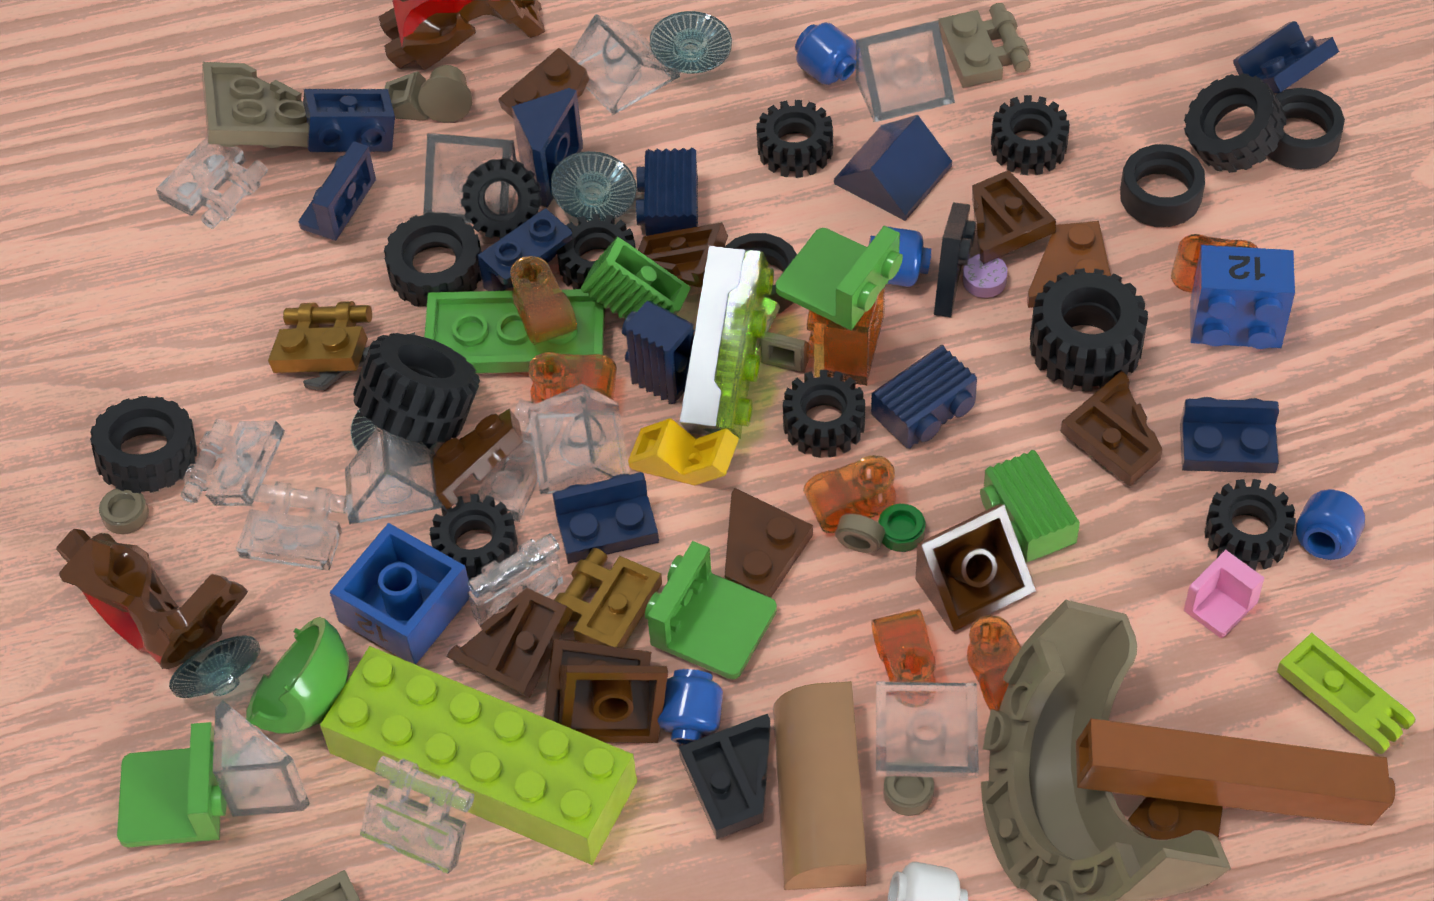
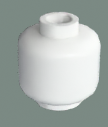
(926, 883)

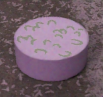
(985, 279)

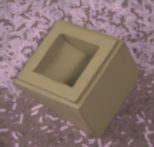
(404, 96)
(784, 351)

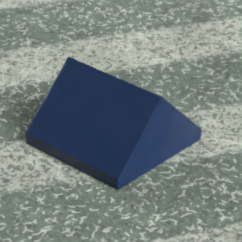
(546, 134)
(896, 167)

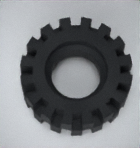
(1029, 117)
(795, 155)
(500, 171)
(587, 237)
(828, 434)
(1256, 503)
(475, 516)

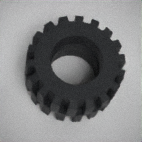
(1095, 302)
(416, 388)

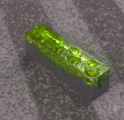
(725, 341)

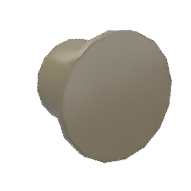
(445, 95)

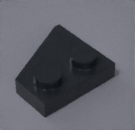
(955, 252)
(730, 774)

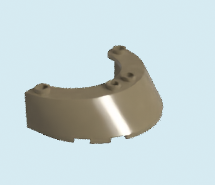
(1041, 826)

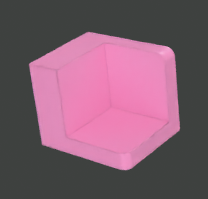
(1223, 594)

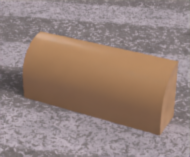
(819, 787)

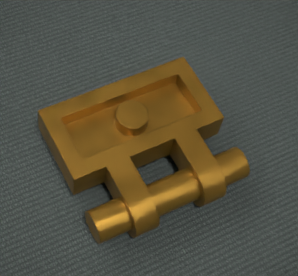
(321, 349)
(617, 603)

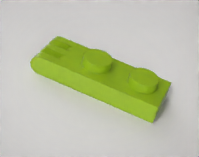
(1345, 693)

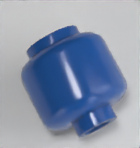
(826, 53)
(915, 257)
(1330, 524)
(691, 706)

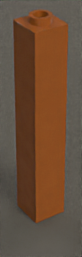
(1233, 772)

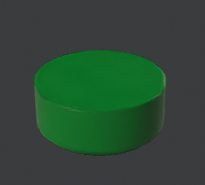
(903, 527)

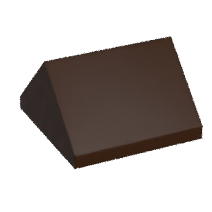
(973, 568)
(613, 701)

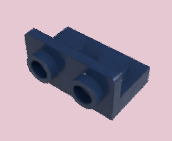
(1285, 57)
(347, 116)
(340, 193)
(536, 237)
(1229, 435)
(605, 516)

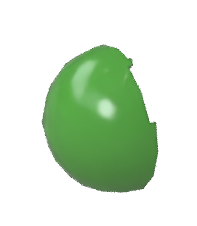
(302, 682)

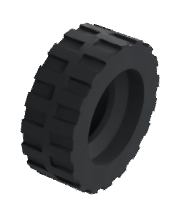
(1253, 143)
(425, 233)
(137, 418)

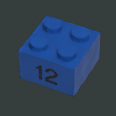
(1242, 296)
(401, 593)

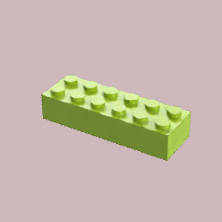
(516, 763)

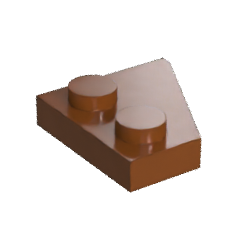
(1070, 249)

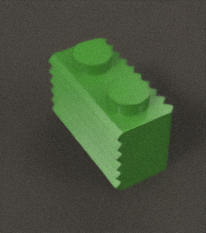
(628, 278)
(1033, 503)

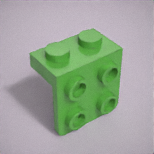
(840, 275)
(707, 616)
(171, 794)

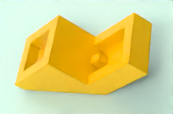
(675, 454)

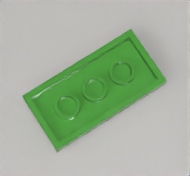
(492, 334)

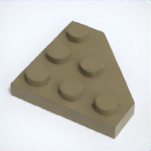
(249, 110)

